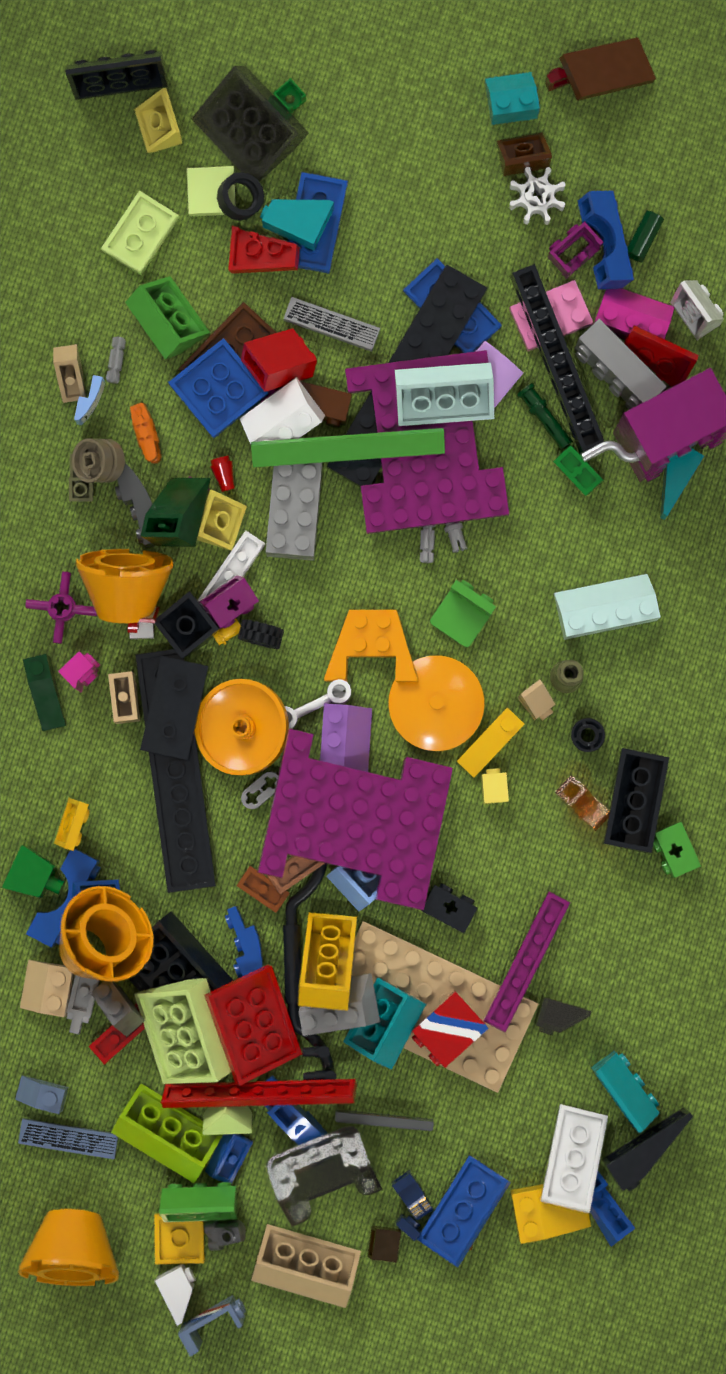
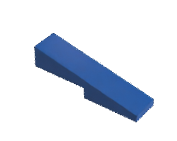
(608, 1214)

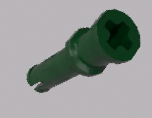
(538, 407)

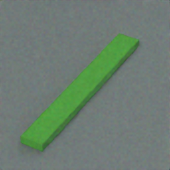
(348, 447)

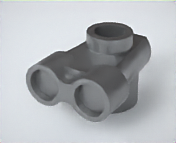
(224, 1234)

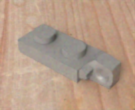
(81, 1002)

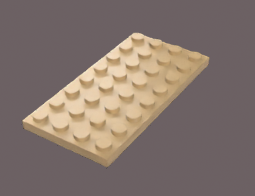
(432, 981)

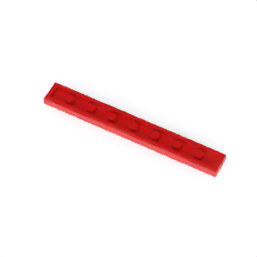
(259, 1093)

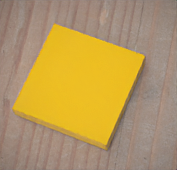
(178, 1242)

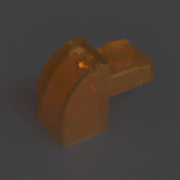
(582, 803)

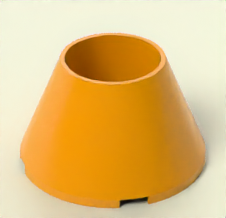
(124, 583)
(117, 923)
(70, 1250)

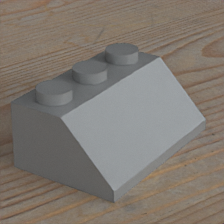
(361, 1010)

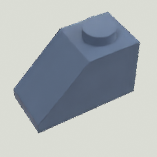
(42, 1094)

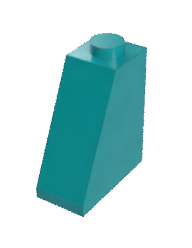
(298, 219)

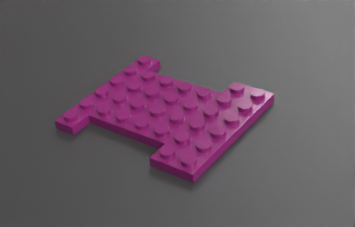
(426, 487)
(358, 820)

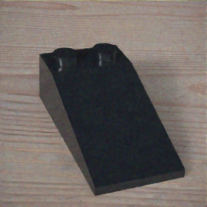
(638, 1156)

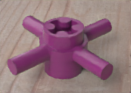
(51, 607)

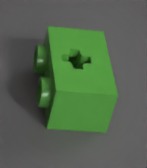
(686, 859)

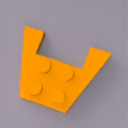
(372, 635)

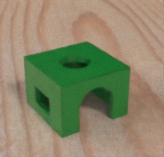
(293, 89)

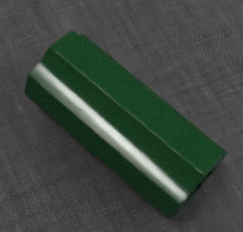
(644, 236)

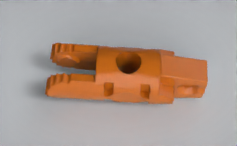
(145, 432)

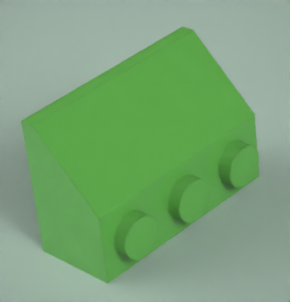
(167, 316)
(198, 1203)

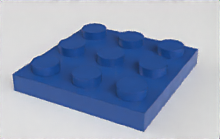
(218, 388)

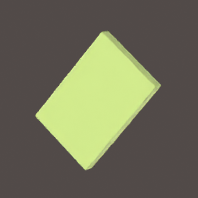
(140, 232)

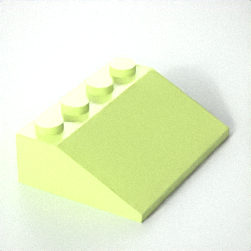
(183, 1032)

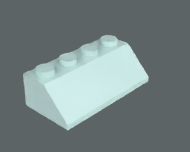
(444, 394)
(606, 606)

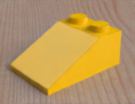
(543, 1220)

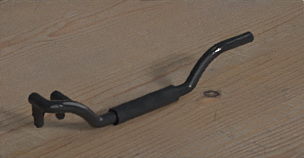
(292, 977)

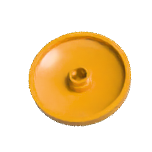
(440, 707)
(241, 727)

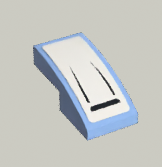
(87, 405)

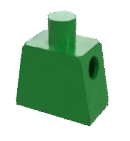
(32, 874)

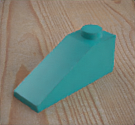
(676, 478)

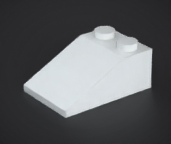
(696, 308)

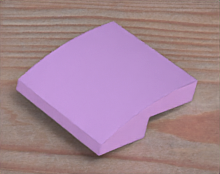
(504, 371)

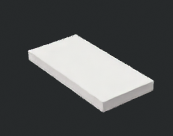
(574, 1158)

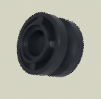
(577, 732)

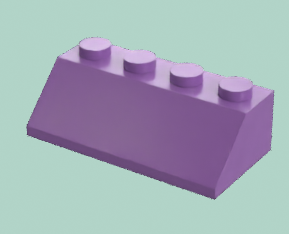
(346, 736)

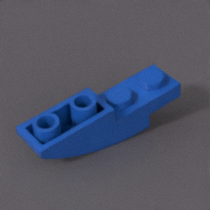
(246, 941)
(295, 1121)

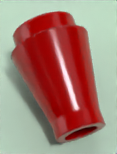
(223, 472)

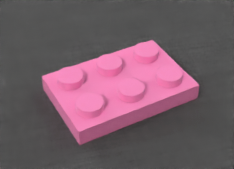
(568, 309)

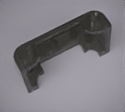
(319, 1169)

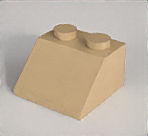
(47, 988)

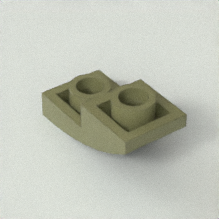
(79, 490)

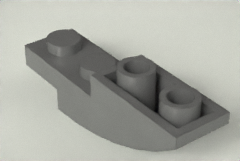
(133, 492)

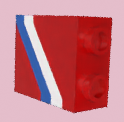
(449, 1030)

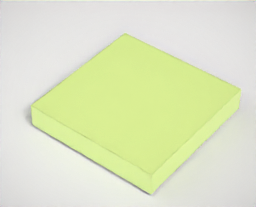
(203, 189)

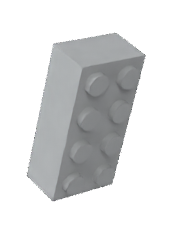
(617, 365)
(294, 511)

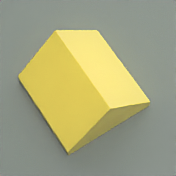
(158, 122)
(221, 520)

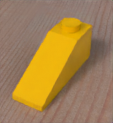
(490, 742)

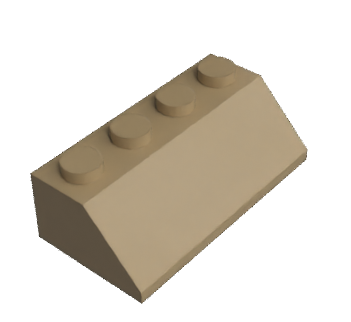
(306, 1266)

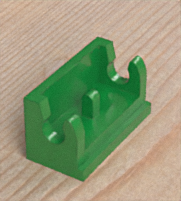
(578, 471)

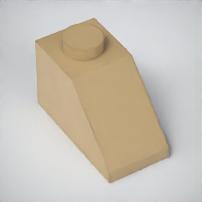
(69, 372)
(537, 701)

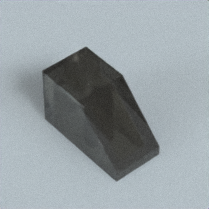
(558, 1016)

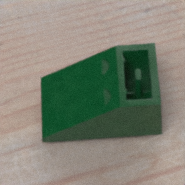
(176, 513)

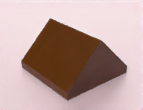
(524, 152)

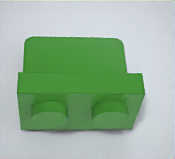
(463, 613)

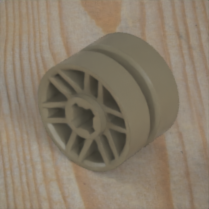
(98, 460)

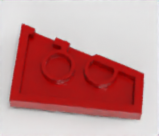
(260, 254)
(661, 356)

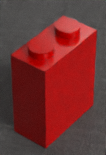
(278, 359)

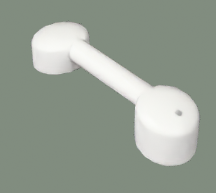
(334, 695)

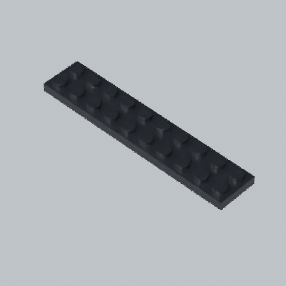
(429, 335)
(178, 800)

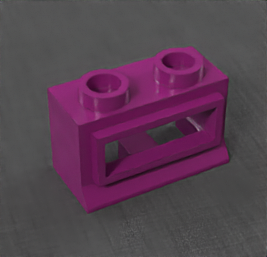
(574, 234)

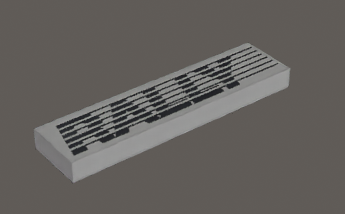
(331, 324)

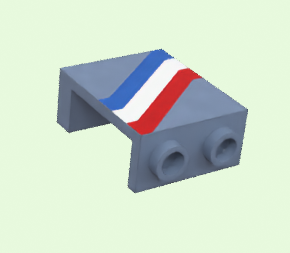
(188, 1332)

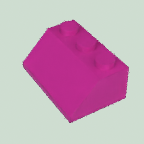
(624, 309)

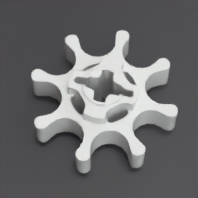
(532, 203)

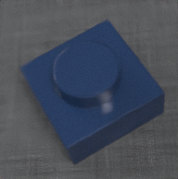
(409, 1226)

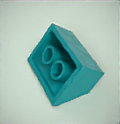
(397, 1016)
(626, 1090)

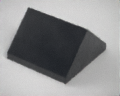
(186, 625)

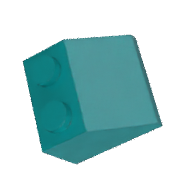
(512, 98)

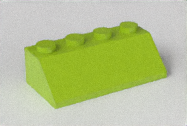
(166, 1134)

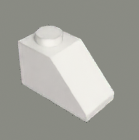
(176, 1288)

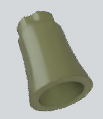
(564, 684)

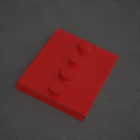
(253, 1024)

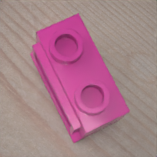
(80, 670)

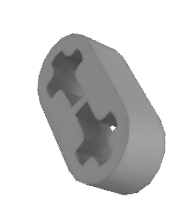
(257, 785)

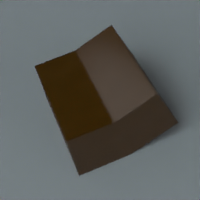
(384, 1244)

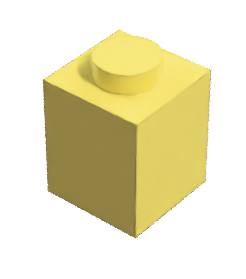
(494, 786)

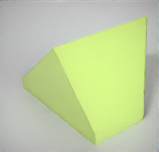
(227, 1120)

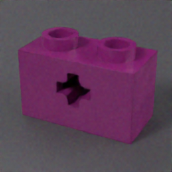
(217, 602)

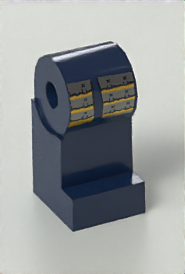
(412, 1195)

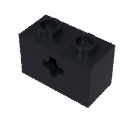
(465, 909)

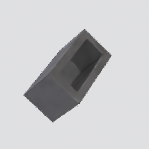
(117, 1007)

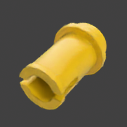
(225, 634)

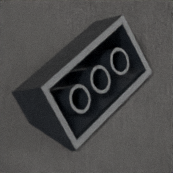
(636, 800)

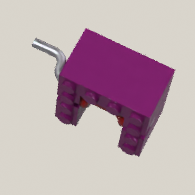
(669, 426)

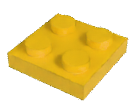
(71, 823)

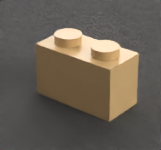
(124, 697)

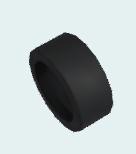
(254, 187)

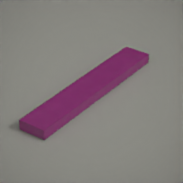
(526, 962)

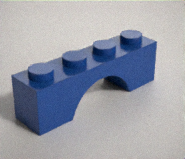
(601, 214)
(77, 868)

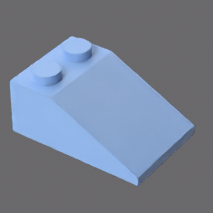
(356, 886)

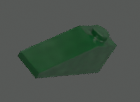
(44, 691)

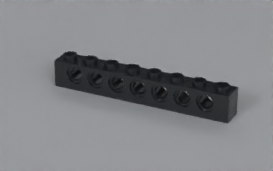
(557, 358)

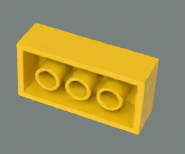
(327, 961)

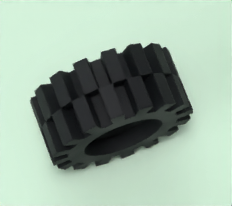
(260, 634)

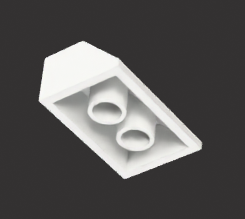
(283, 415)

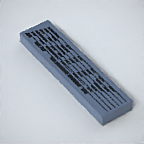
(68, 1138)

